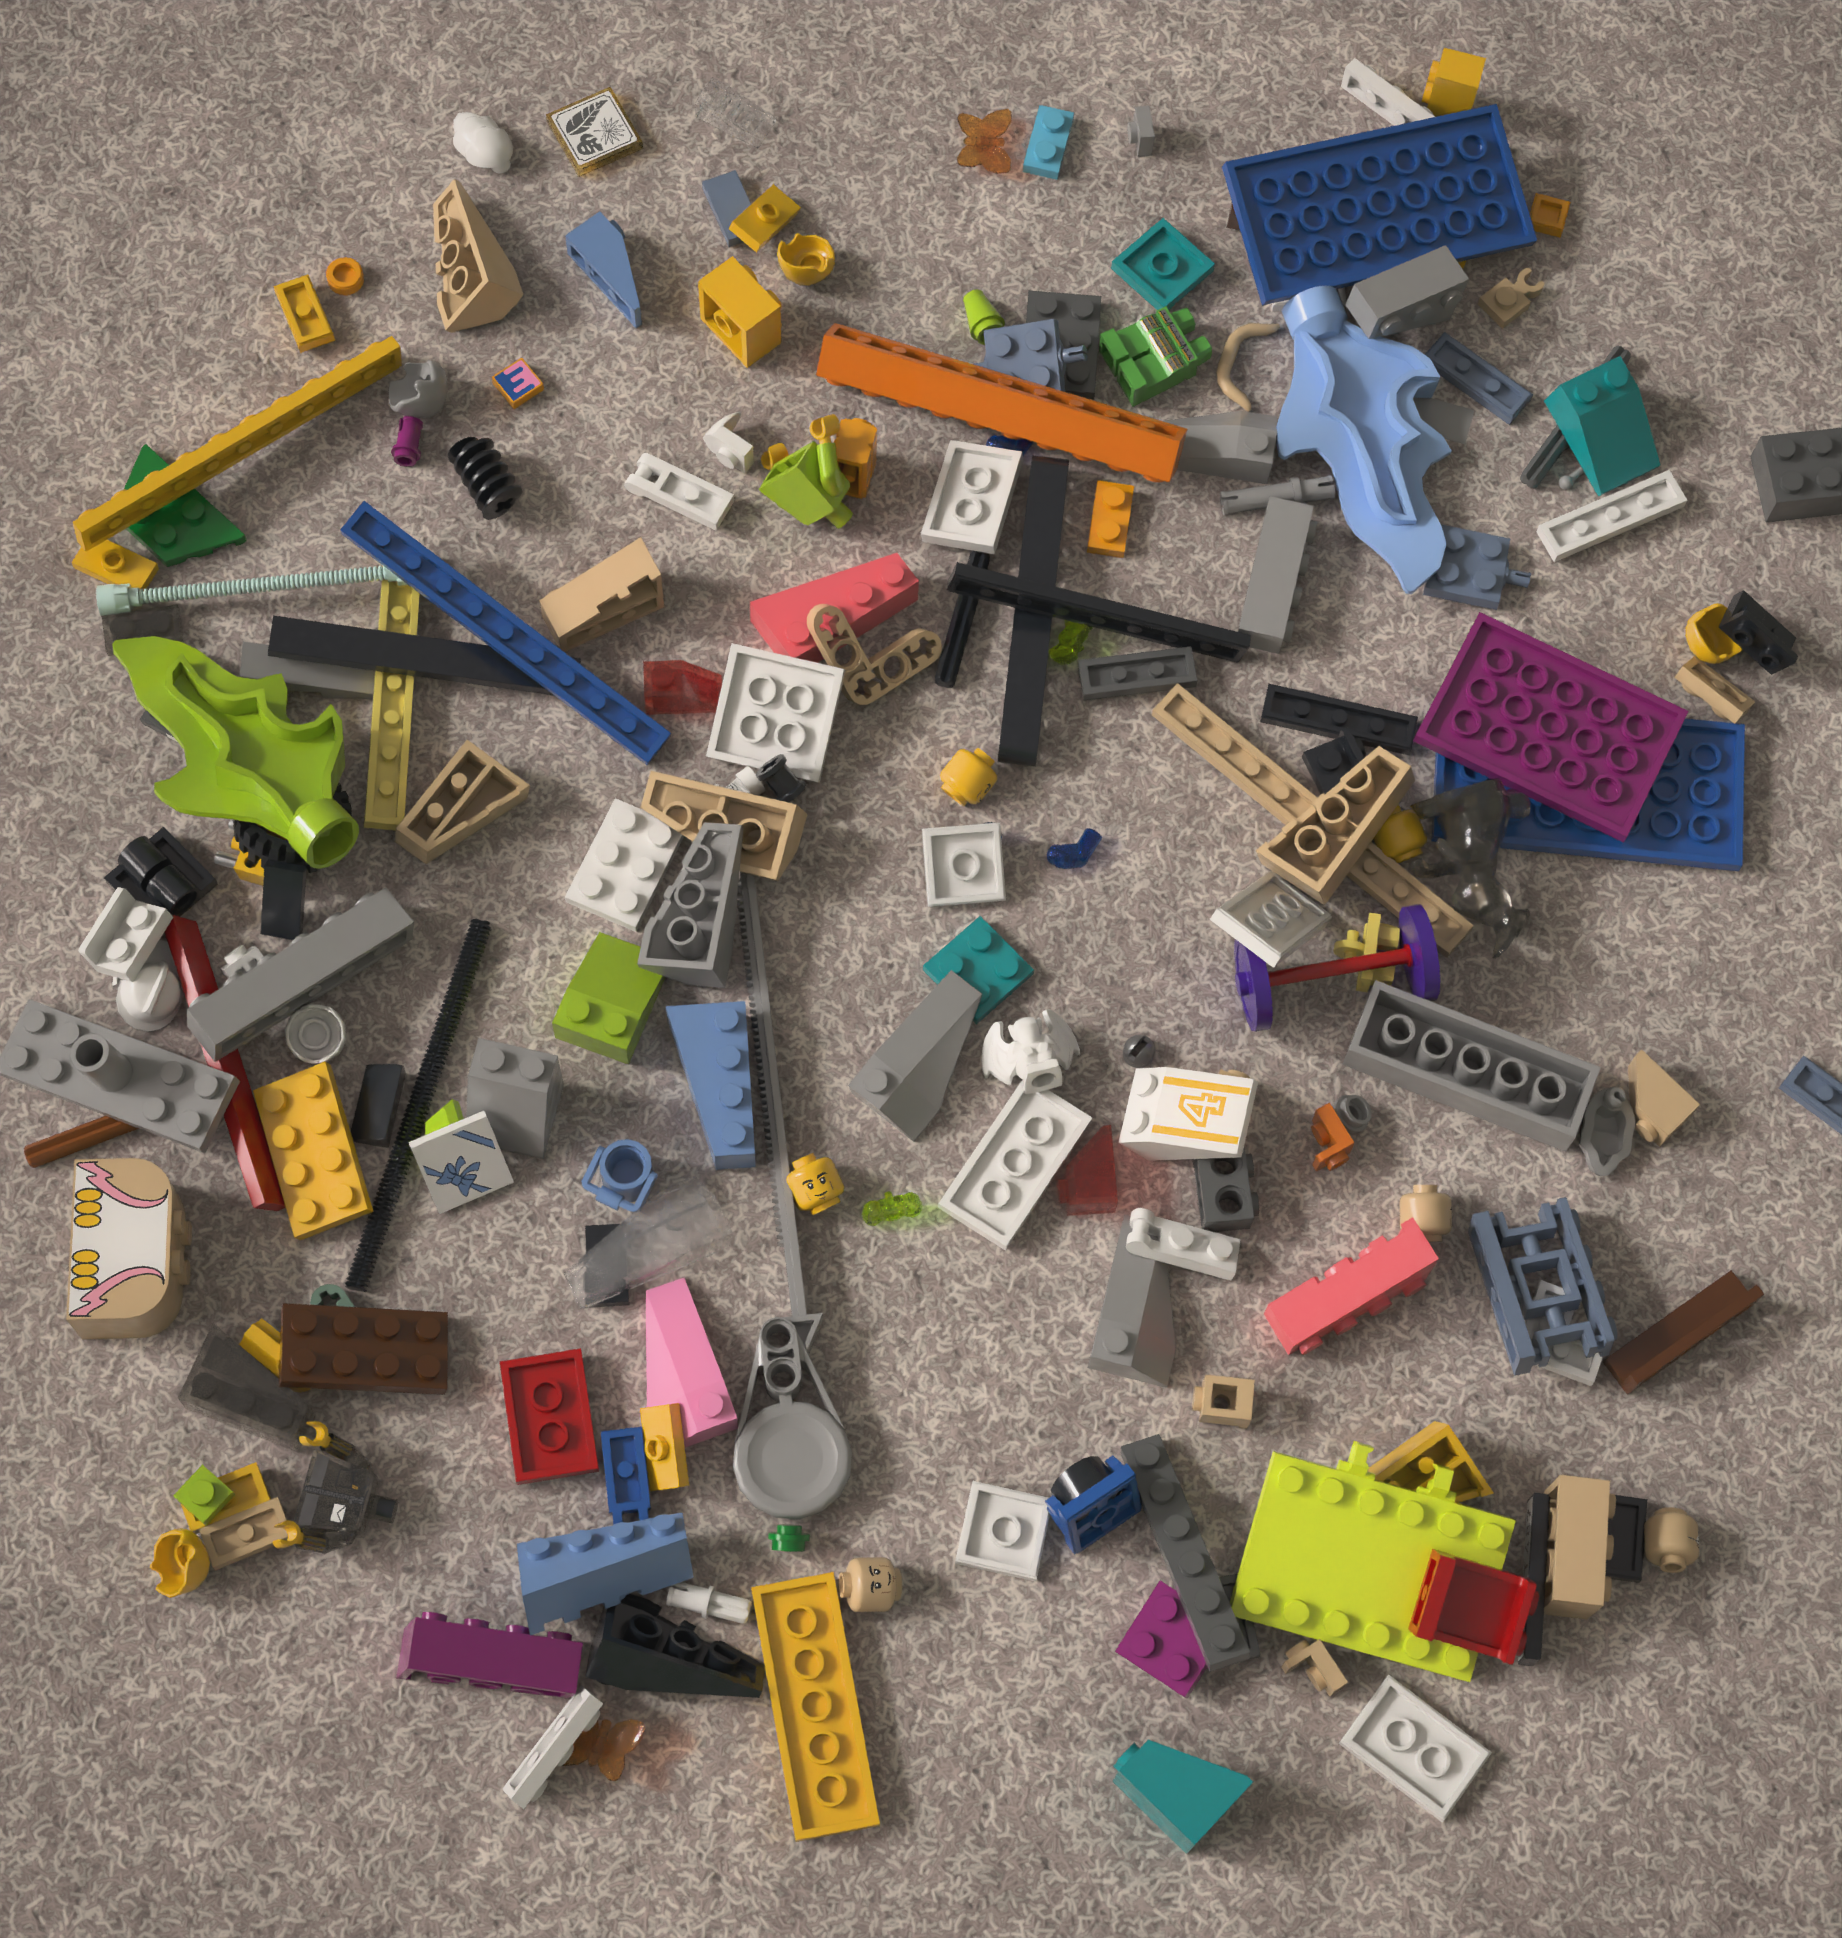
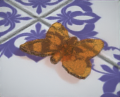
(982, 141)
(607, 1746)

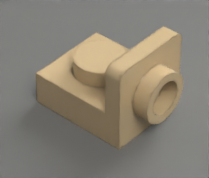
(1323, 1669)

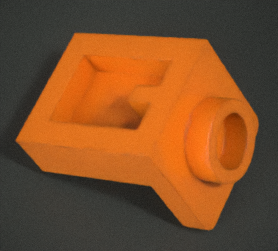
(1331, 1132)

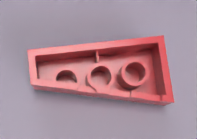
(1352, 1289)

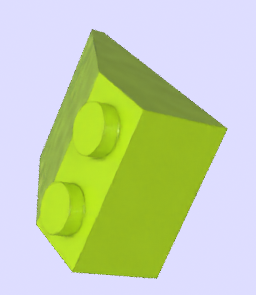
(608, 1000)

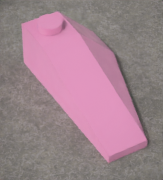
(684, 1366)

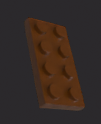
(363, 1349)

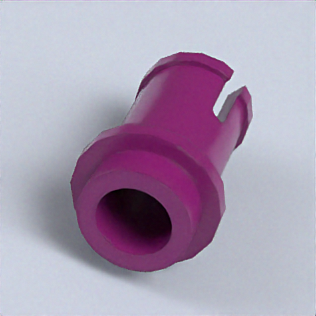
(406, 448)

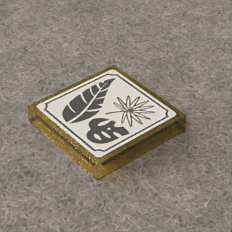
(594, 131)

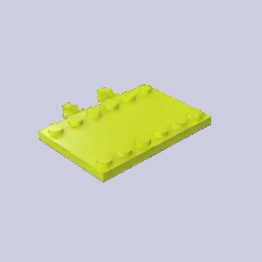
(1349, 1555)

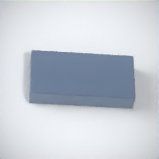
(727, 202)

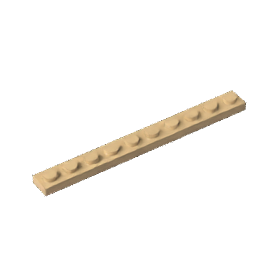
(1289, 799)

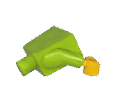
(808, 480)

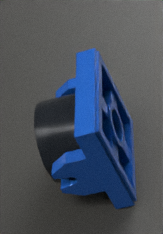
(1086, 1493)

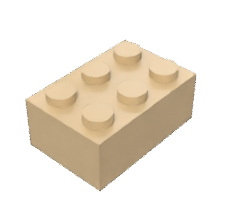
(1578, 1546)

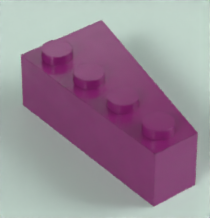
(490, 1656)

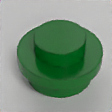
(788, 1538)

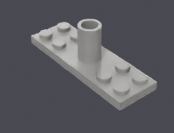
(117, 1076)

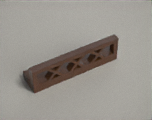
(1681, 1331)

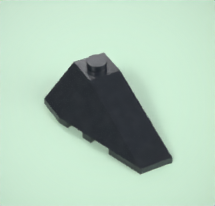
(649, 1653)

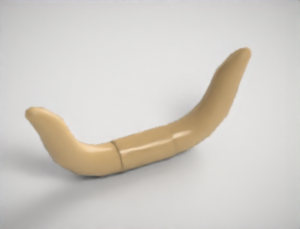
(1228, 357)

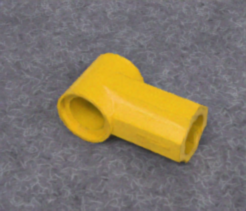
(263, 1344)

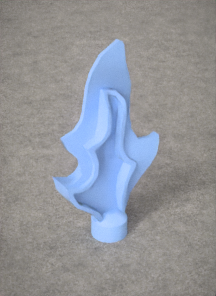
(1359, 413)

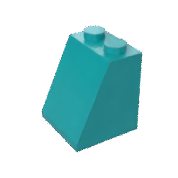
(1178, 1789)

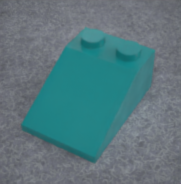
(1605, 425)

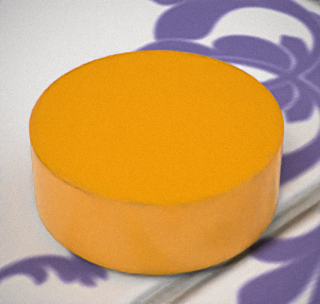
(345, 276)

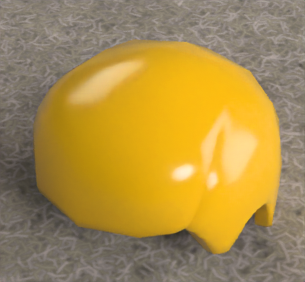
(806, 259)
(1707, 639)
(180, 1561)

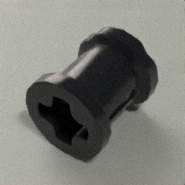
(781, 779)

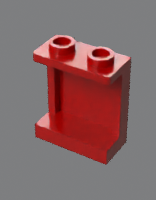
(1474, 1606)

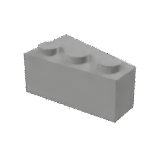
(1409, 294)

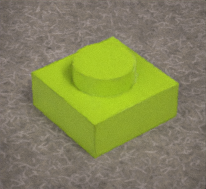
(204, 1495)

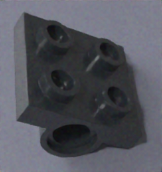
(161, 873)

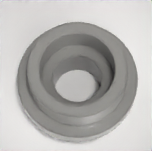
(1353, 1112)

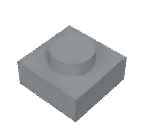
(1141, 131)

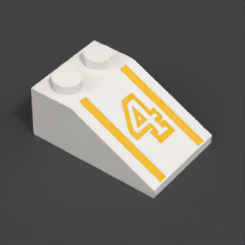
(1187, 1114)

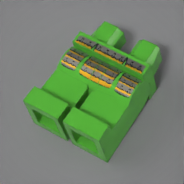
(1154, 353)

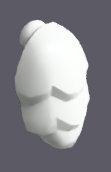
(482, 142)

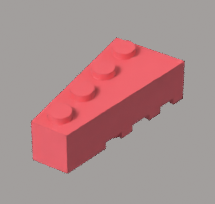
(863, 593)

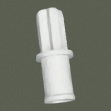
(709, 1602)

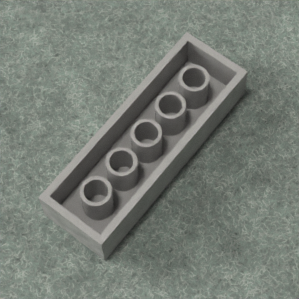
(1471, 1066)

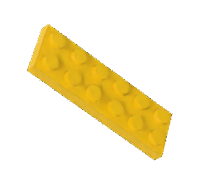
(815, 1707)

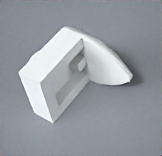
(729, 447)

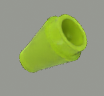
(981, 315)

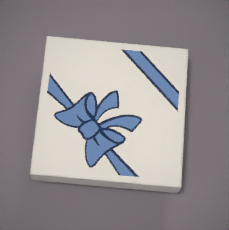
(461, 1162)

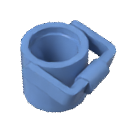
(624, 1174)

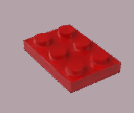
(549, 1416)

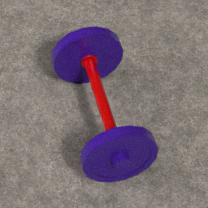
(1416, 953)

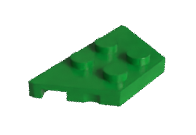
(182, 527)

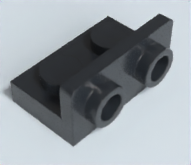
(1758, 633)
(1333, 759)

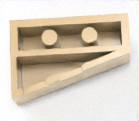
(604, 597)

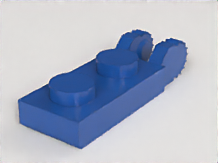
(626, 1473)

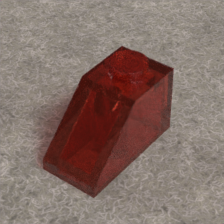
(680, 688)
(1091, 1178)

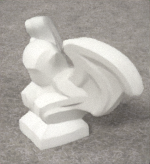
(1032, 1054)

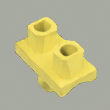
(1375, 936)

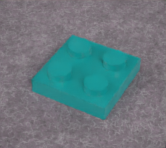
(1162, 265)
(982, 961)

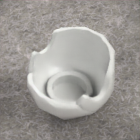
(315, 1034)

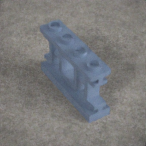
(1511, 1295)

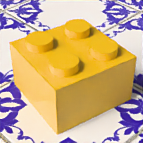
(740, 311)

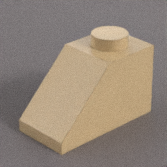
(1657, 1100)

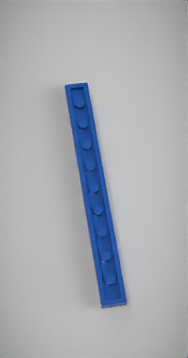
(505, 633)

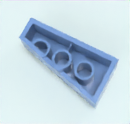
(717, 1069)
(600, 1566)

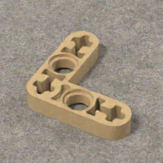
(859, 665)

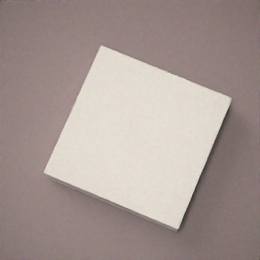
(963, 864)
(1003, 1531)

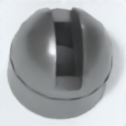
(1144, 1056)

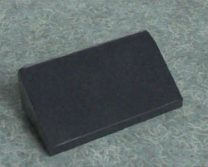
(378, 1104)

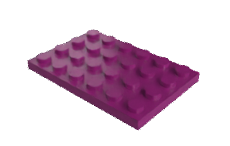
(1551, 726)

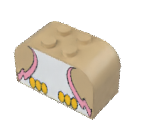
(125, 1249)

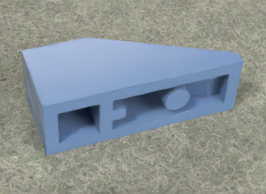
(602, 255)

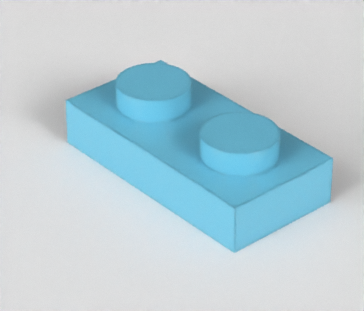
(1048, 142)

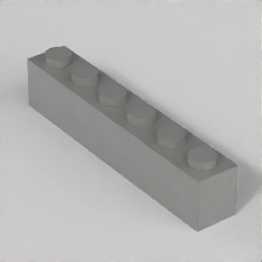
(299, 973)

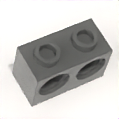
(1215, 1187)

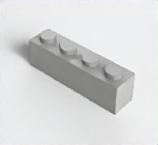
(1275, 574)

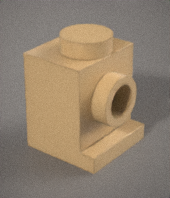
(1235, 1391)

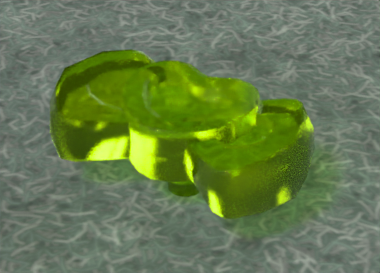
(1070, 643)
(891, 1208)

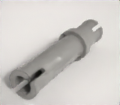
(1294, 490)

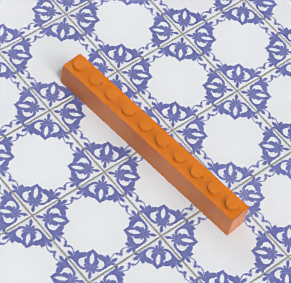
(1001, 403)

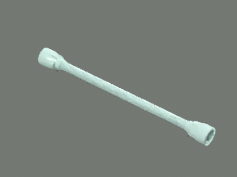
(121, 598)

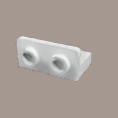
(124, 936)

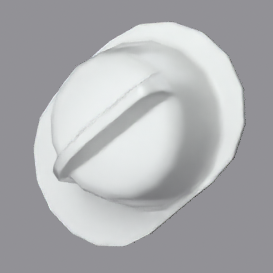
(154, 994)

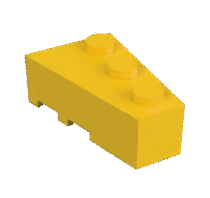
(1413, 1462)

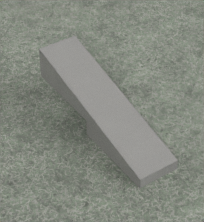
(307, 676)

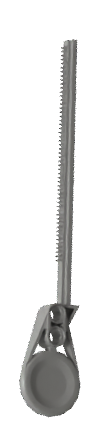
(792, 1453)

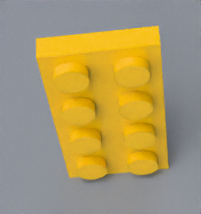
(312, 1151)

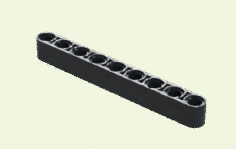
(1032, 630)

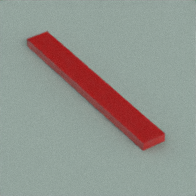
(242, 1113)

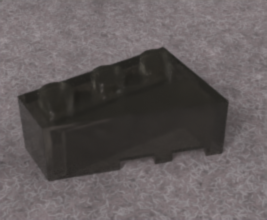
(244, 1394)

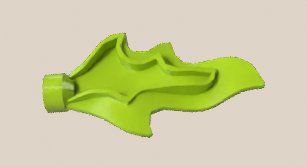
(243, 748)

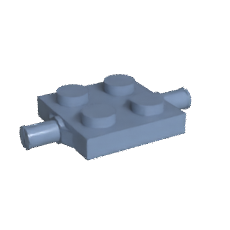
(1030, 352)
(1474, 569)

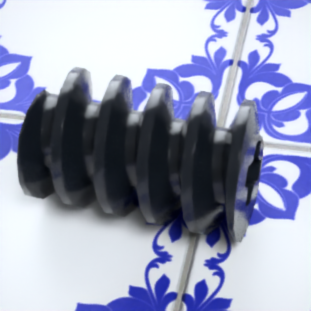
(485, 476)

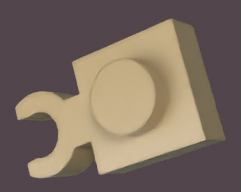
(1510, 300)

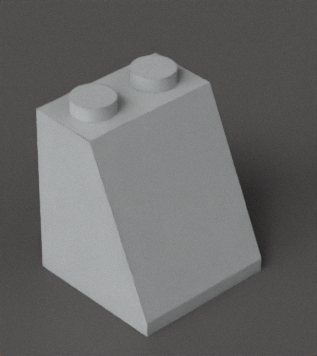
(517, 1093)

